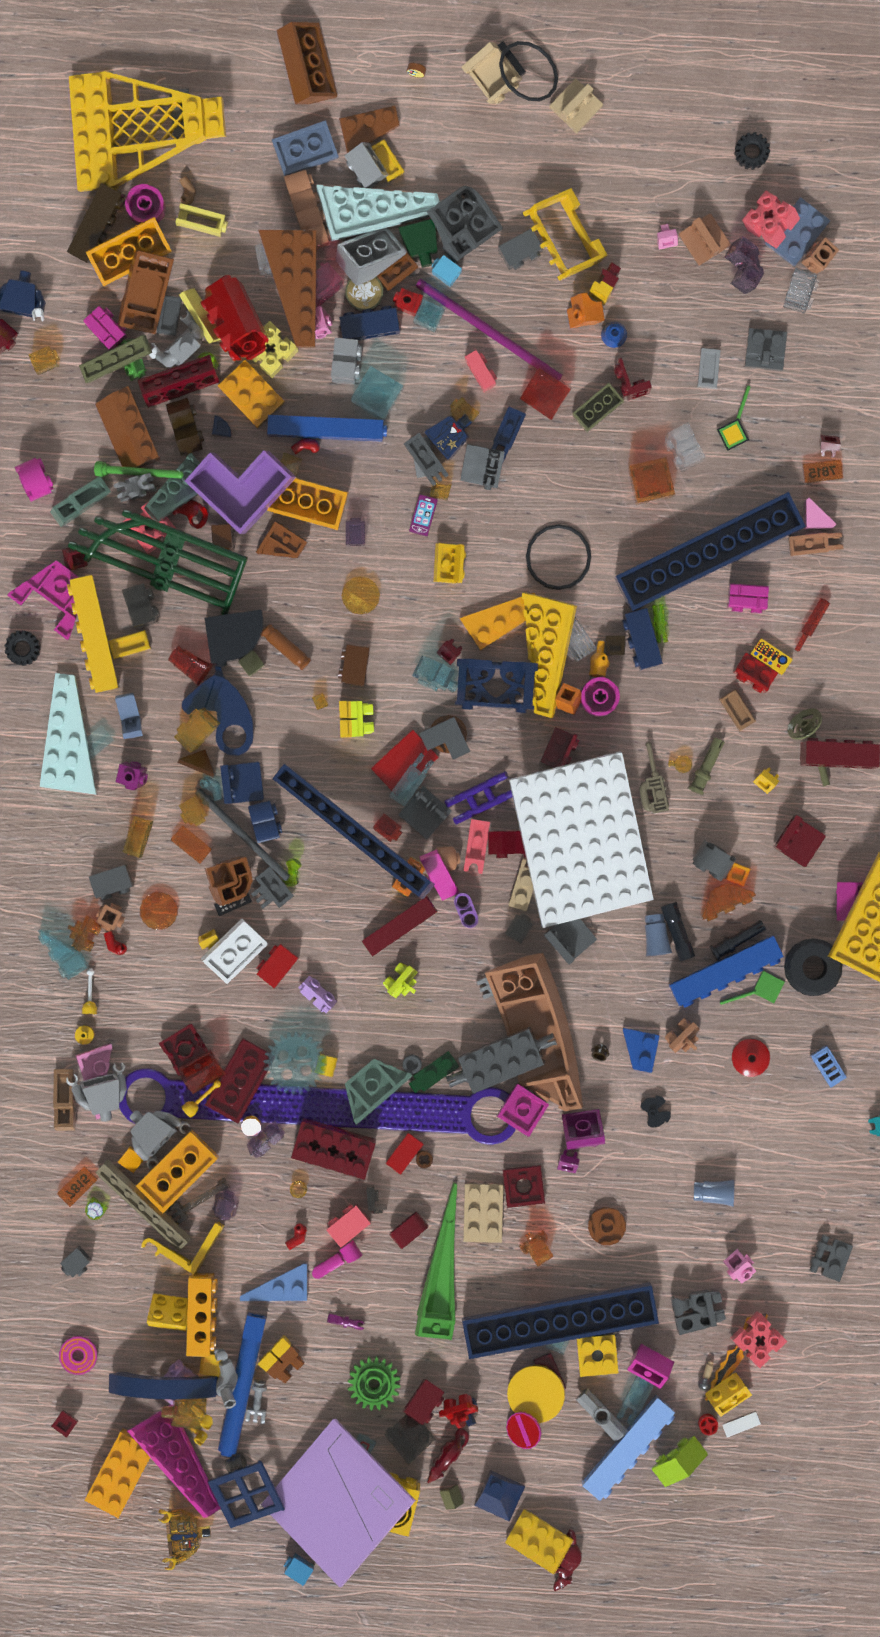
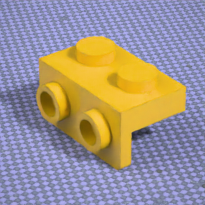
(449, 563)

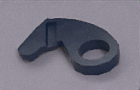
(221, 696)

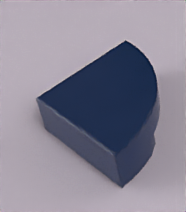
(221, 427)

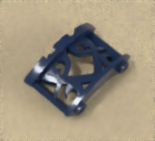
(475, 668)

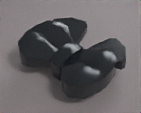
(651, 1106)

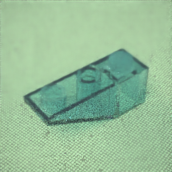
(69, 959)

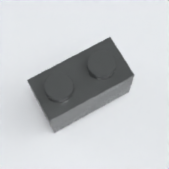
(520, 249)
(111, 881)

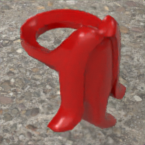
(190, 509)

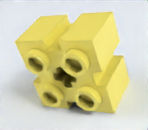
(283, 350)

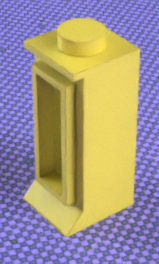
(219, 218)

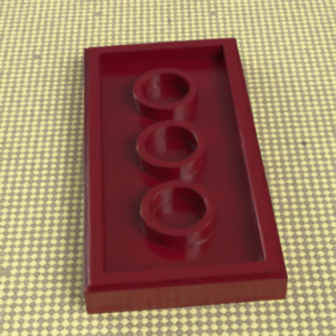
(241, 1081)

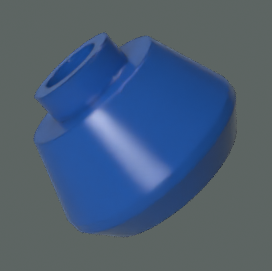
(608, 336)

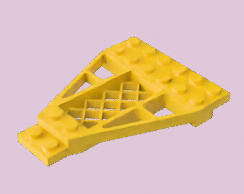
(95, 123)

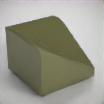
(251, 663)

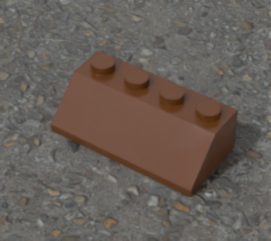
(306, 62)
(127, 429)

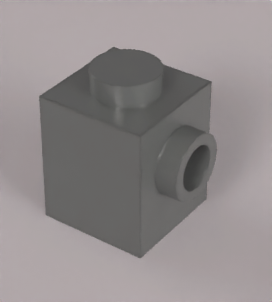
(75, 1262)

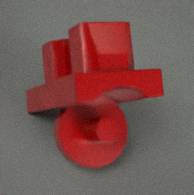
(458, 1414)

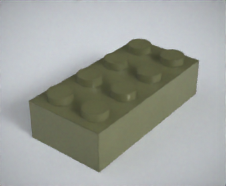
(598, 407)

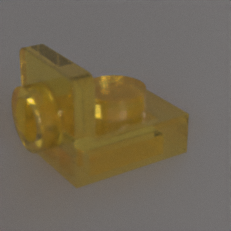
(461, 407)

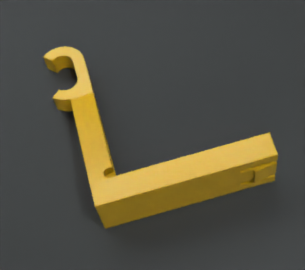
(183, 1261)

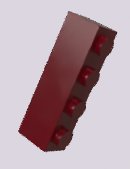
(839, 754)

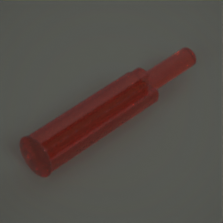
(813, 622)

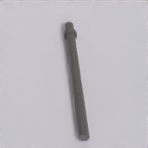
(207, 800)

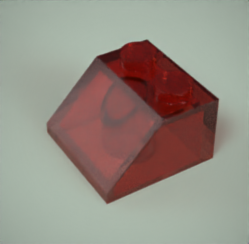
(546, 393)

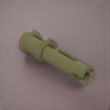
(703, 774)

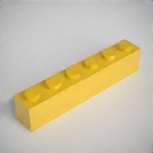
(93, 633)

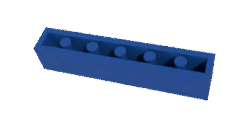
(725, 971)

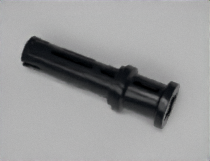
(729, 944)

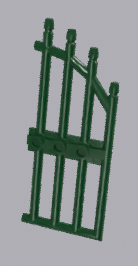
(167, 562)

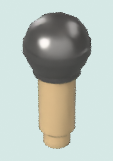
(705, 1382)

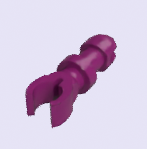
(334, 1319)

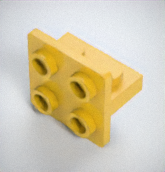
(168, 1312)

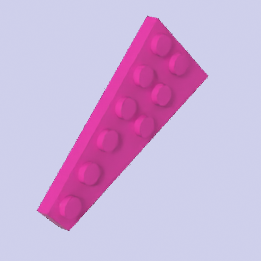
(177, 1459)

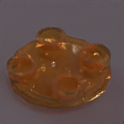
(158, 910)

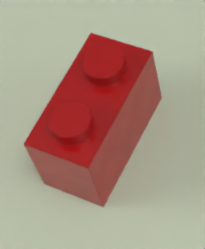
(277, 965)

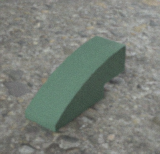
(80, 501)

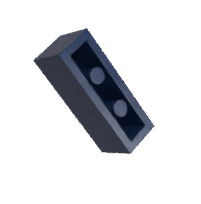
(370, 324)
(642, 639)

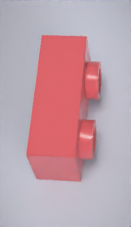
(485, 377)

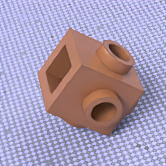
(103, 917)

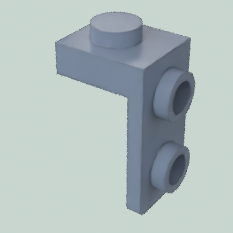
(129, 715)

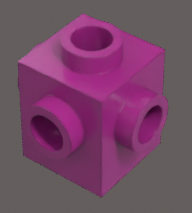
(132, 775)

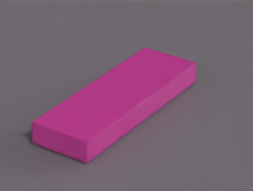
(439, 874)

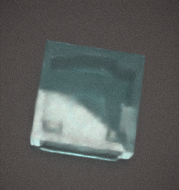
(377, 393)

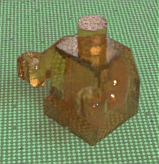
(537, 1247)

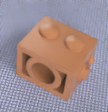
(819, 255)

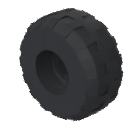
(794, 967)

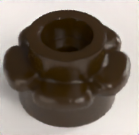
(600, 1052)

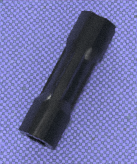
(682, 944)

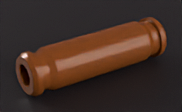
(286, 647)

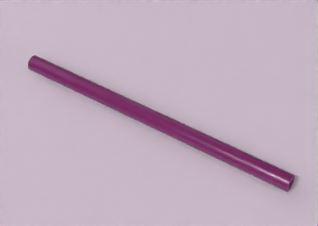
(484, 327)

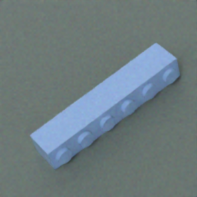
(626, 1450)

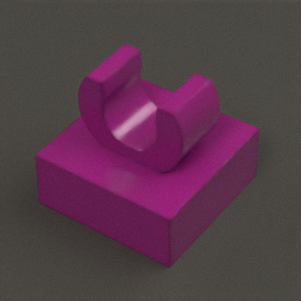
(568, 1163)

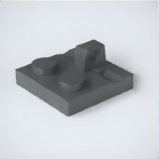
(765, 349)

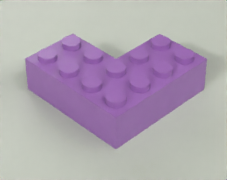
(244, 497)

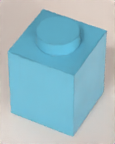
(446, 270)

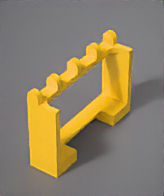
(570, 204)

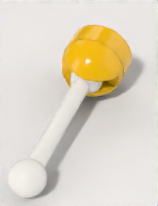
(89, 1007)

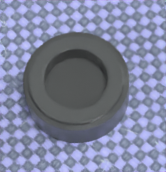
(412, 1064)

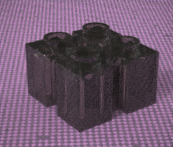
(140, 606)

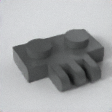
(272, 889)

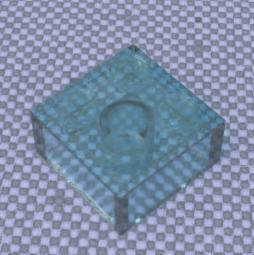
(429, 316)

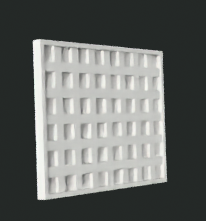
(581, 839)

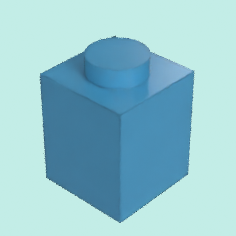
(298, 1569)

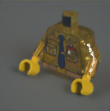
(182, 1535)

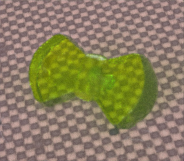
(293, 866)

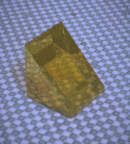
(320, 701)

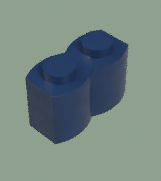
(264, 821)

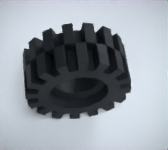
(763, 147)
(30, 656)

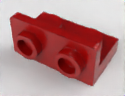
(755, 672)

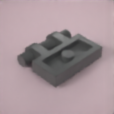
(836, 1260)

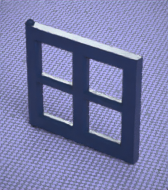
(237, 1475)

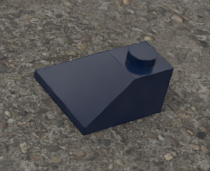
(499, 1495)

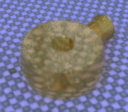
(677, 763)

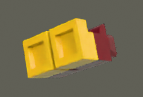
(608, 283)

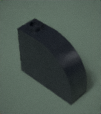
(233, 635)

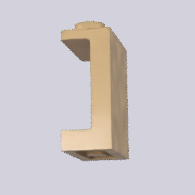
(486, 73)

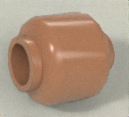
(449, 857)

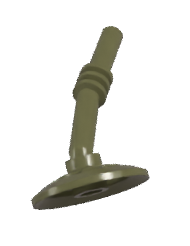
(808, 730)

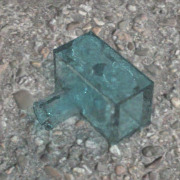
(434, 675)

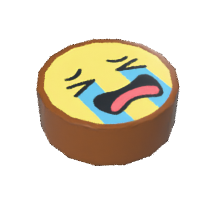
(416, 70)

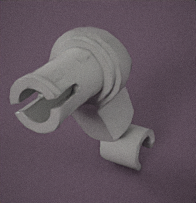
(227, 1379)

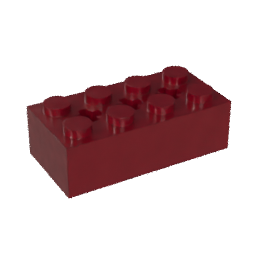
(343, 1140)

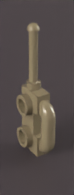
(657, 787)

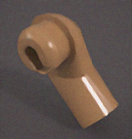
(189, 192)

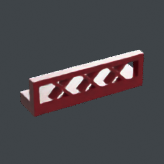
(177, 379)

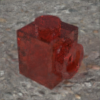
(388, 828)

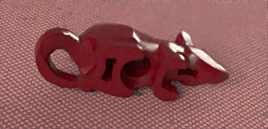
(449, 1453)
(569, 1564)

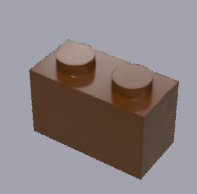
(223, 536)
(354, 665)

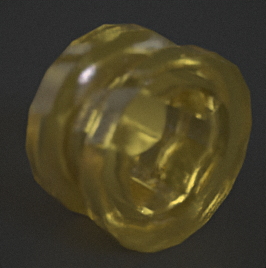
(304, 1187)

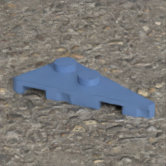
(286, 1287)

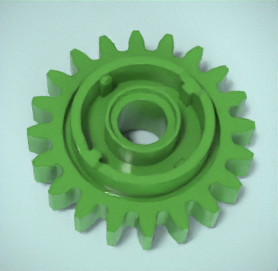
(368, 1394)

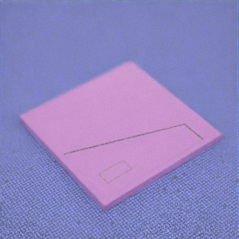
(339, 1502)

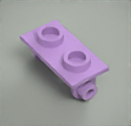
(311, 988)

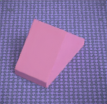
(815, 517)

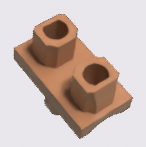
(683, 1040)

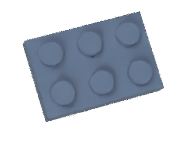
(305, 148)
(803, 233)

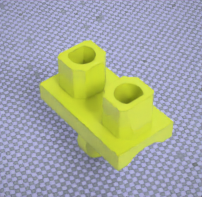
(403, 983)

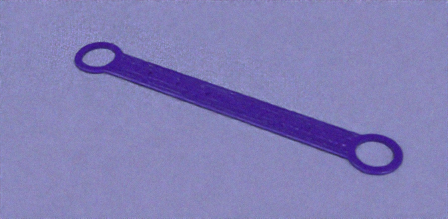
(332, 1107)

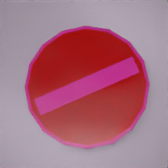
(523, 1430)

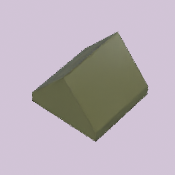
(451, 1497)

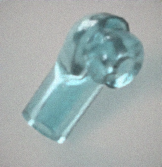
(213, 786)

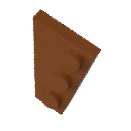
(368, 126)

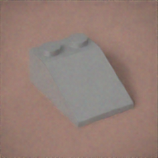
(368, 255)

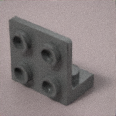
(570, 939)

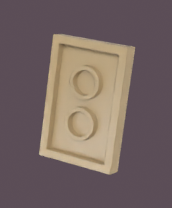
(483, 1213)

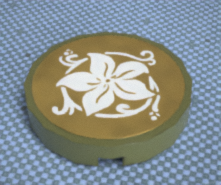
(364, 295)

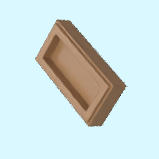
(737, 710)

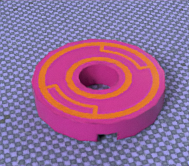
(74, 1366)

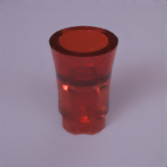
(190, 664)

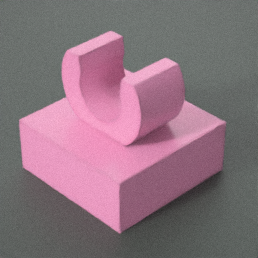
(667, 237)

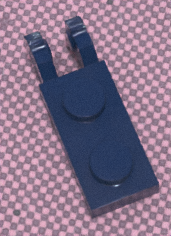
(508, 429)

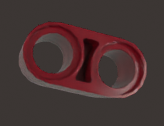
(408, 1230)

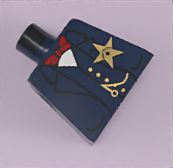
(449, 435)

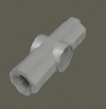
(609, 1423)

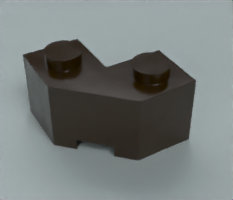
(184, 426)

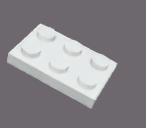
(234, 951)

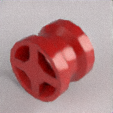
(708, 1428)

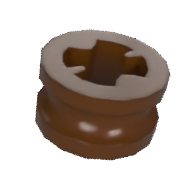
(424, 1153)

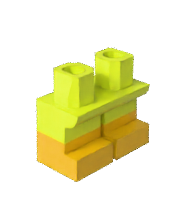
(355, 710)

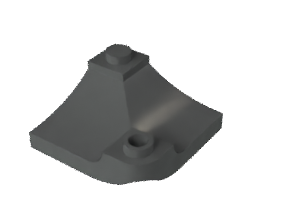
(463, 222)

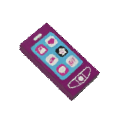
(423, 515)

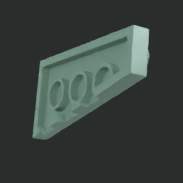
(174, 492)

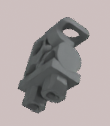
(703, 1312)

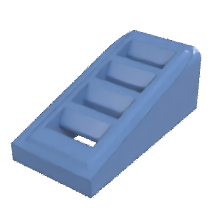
(817, 1054)

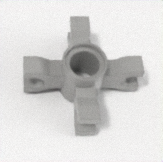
(135, 487)

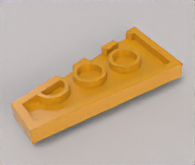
(494, 622)

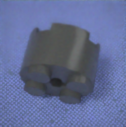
(713, 859)

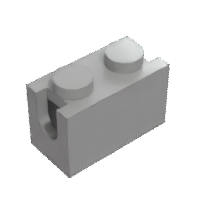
(366, 165)

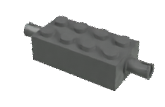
(501, 1060)

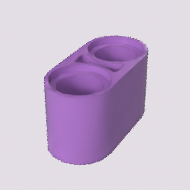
(468, 909)

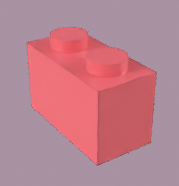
(348, 1225)

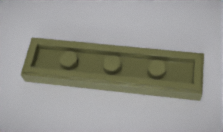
(115, 359)

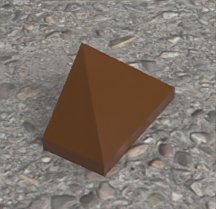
(199, 762)

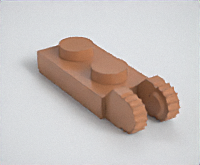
(813, 544)

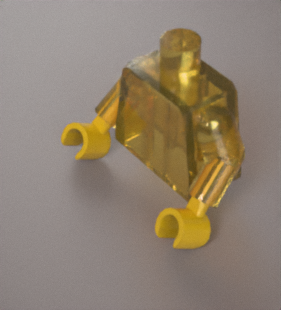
(190, 1415)

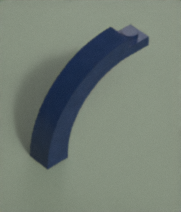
(162, 1387)

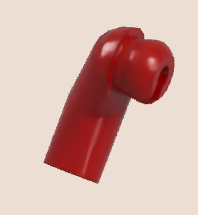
(306, 443)
(114, 946)
(299, 1236)

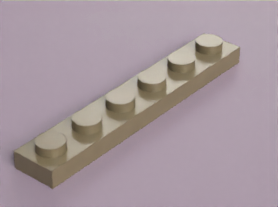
(141, 1204)

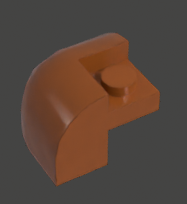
(229, 880)

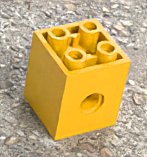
(411, 1485)

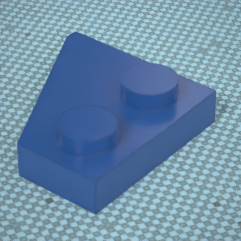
(641, 1049)

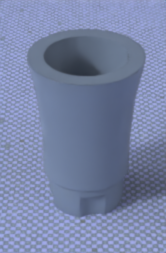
(656, 936)
(715, 1192)

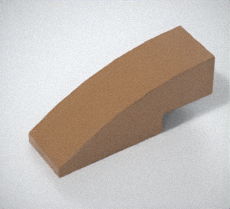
(63, 1100)

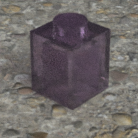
(355, 532)

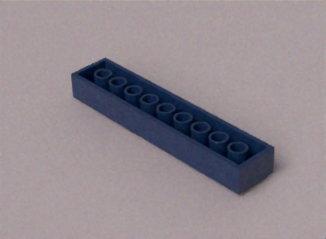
(709, 552)
(560, 1320)

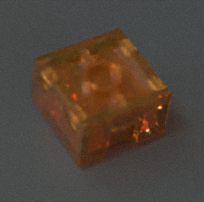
(651, 481)

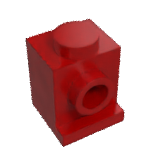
(411, 307)

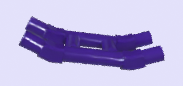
(468, 795)

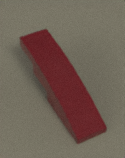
(399, 926)

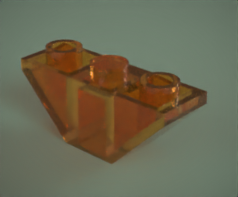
(724, 899)

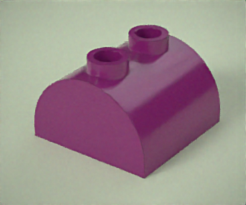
(583, 1129)

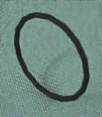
(512, 88)
(529, 563)

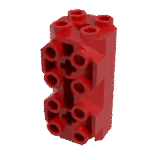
(234, 318)

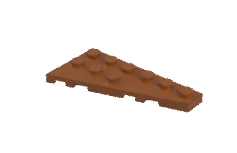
(294, 271)

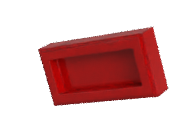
(404, 1153)

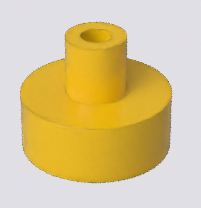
(89, 1034)

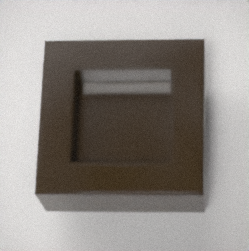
(615, 645)

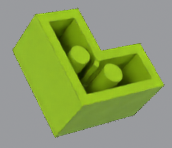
(680, 1461)

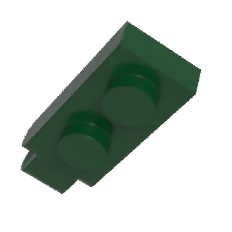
(434, 1072)

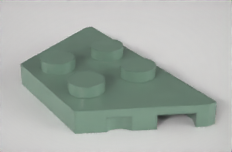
(372, 1087)

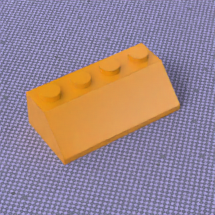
(114, 256)
(312, 503)

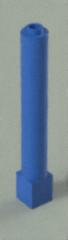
(245, 1371)

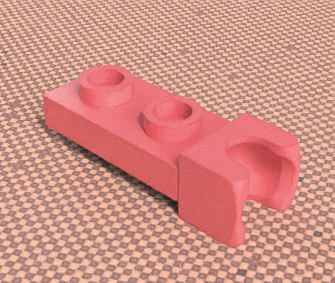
(477, 844)

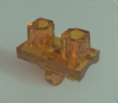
(81, 941)

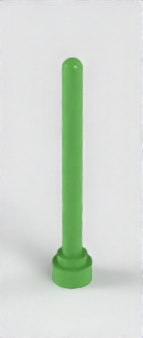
(102, 469)

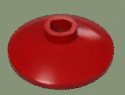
(744, 1050)

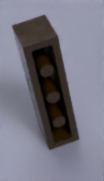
(97, 221)

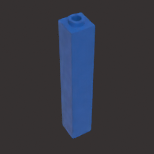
(326, 428)

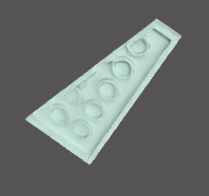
(367, 209)
(66, 748)

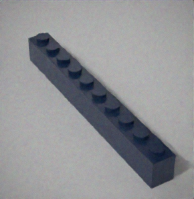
(353, 831)

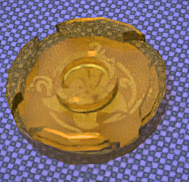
(360, 595)

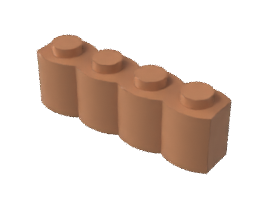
(306, 207)

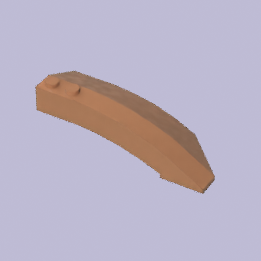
(531, 999)

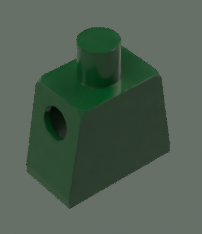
(420, 241)

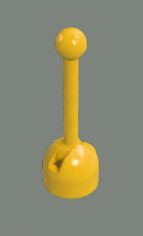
(191, 1107)

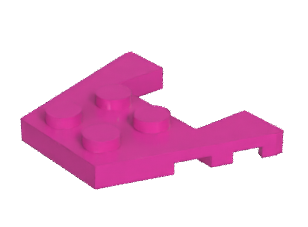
(51, 585)

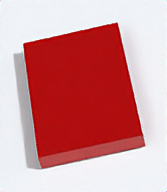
(400, 757)

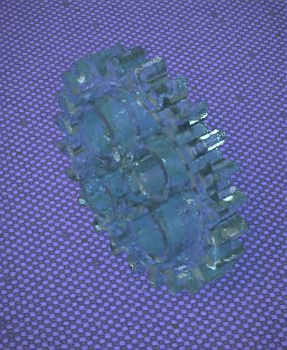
(298, 1080)

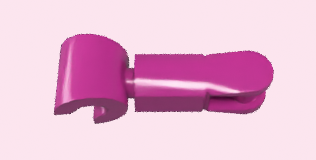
(348, 1253)

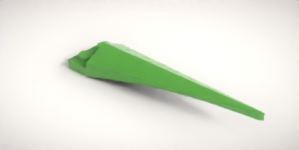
(437, 1302)

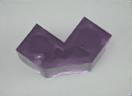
(745, 257)

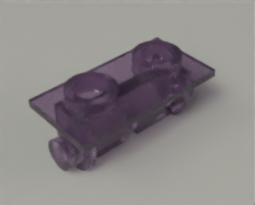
(271, 1133)

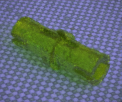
(660, 623)

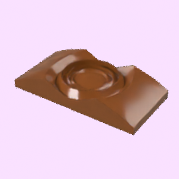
(145, 291)

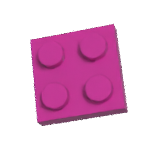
(522, 1110)

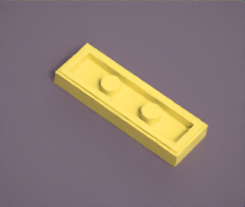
(192, 302)

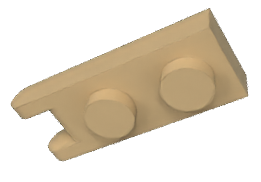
(522, 889)

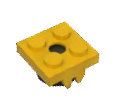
(597, 1355)

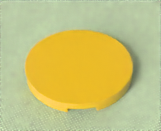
(536, 1392)

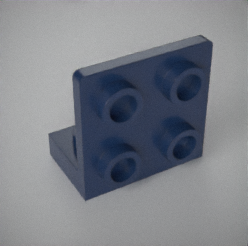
(242, 783)

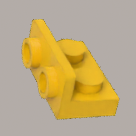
(728, 1394)

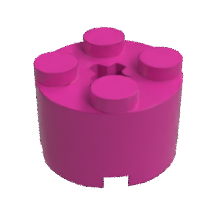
(145, 194)
(33, 479)
(607, 688)

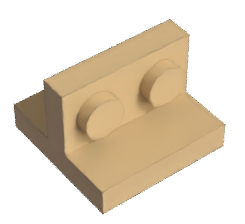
(576, 105)

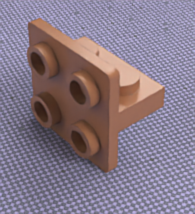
(704, 239)

